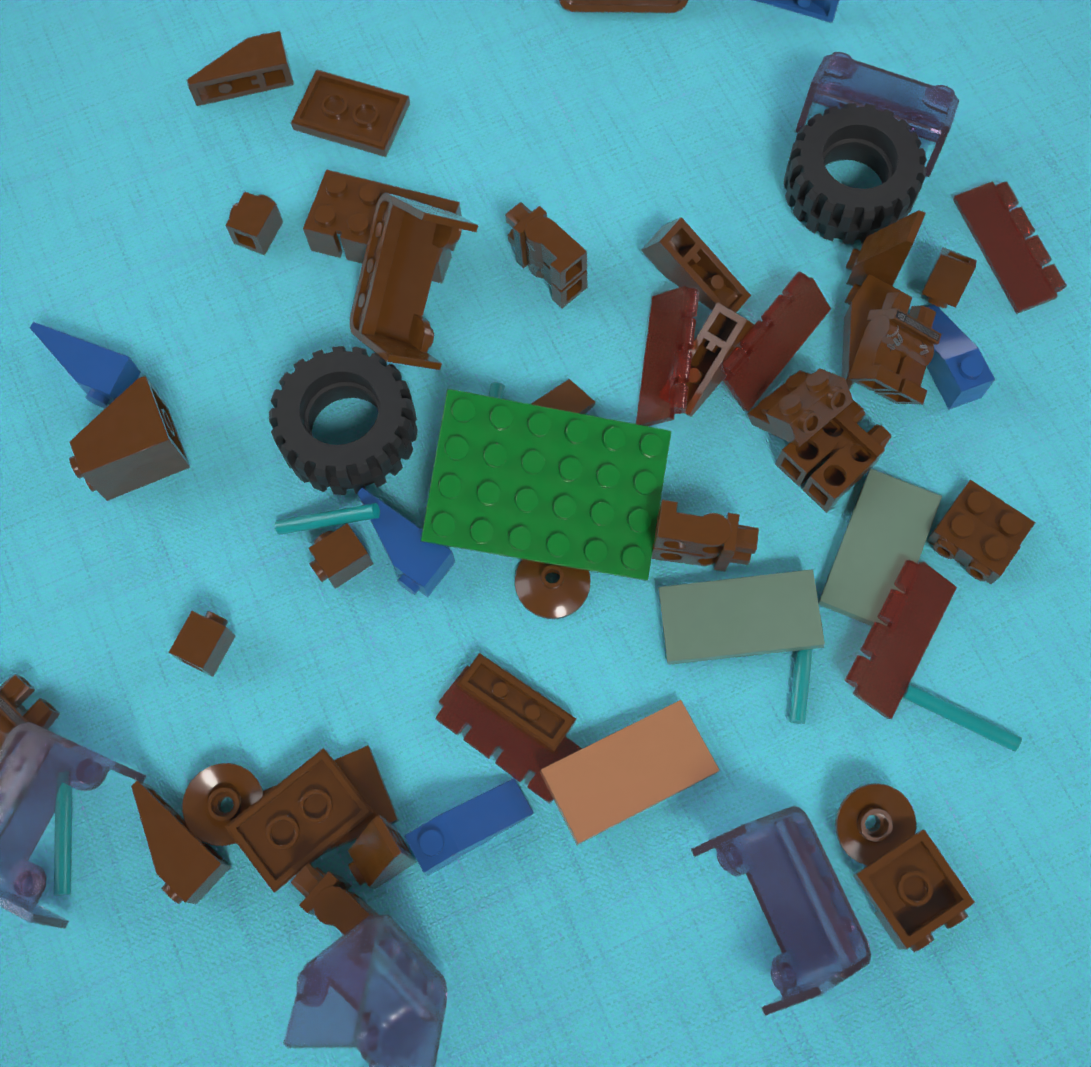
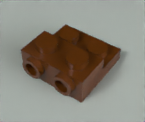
(802, 405)
(980, 533)
(914, 892)

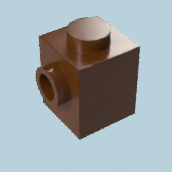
(254, 222)
(948, 278)
(339, 556)
(203, 642)

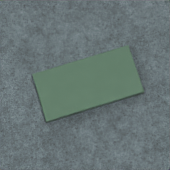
(883, 533)
(741, 617)

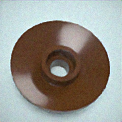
(551, 599)
(204, 798)
(893, 822)

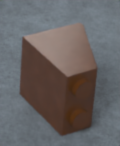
(129, 443)

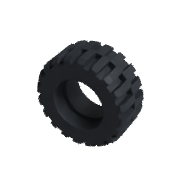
(863, 137)
(334, 378)

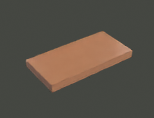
(629, 771)

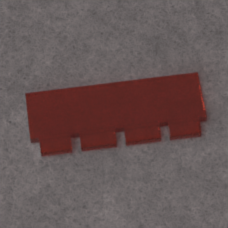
(1003, 243)
(771, 347)
(667, 356)
(901, 645)
(490, 731)

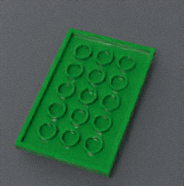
(546, 485)

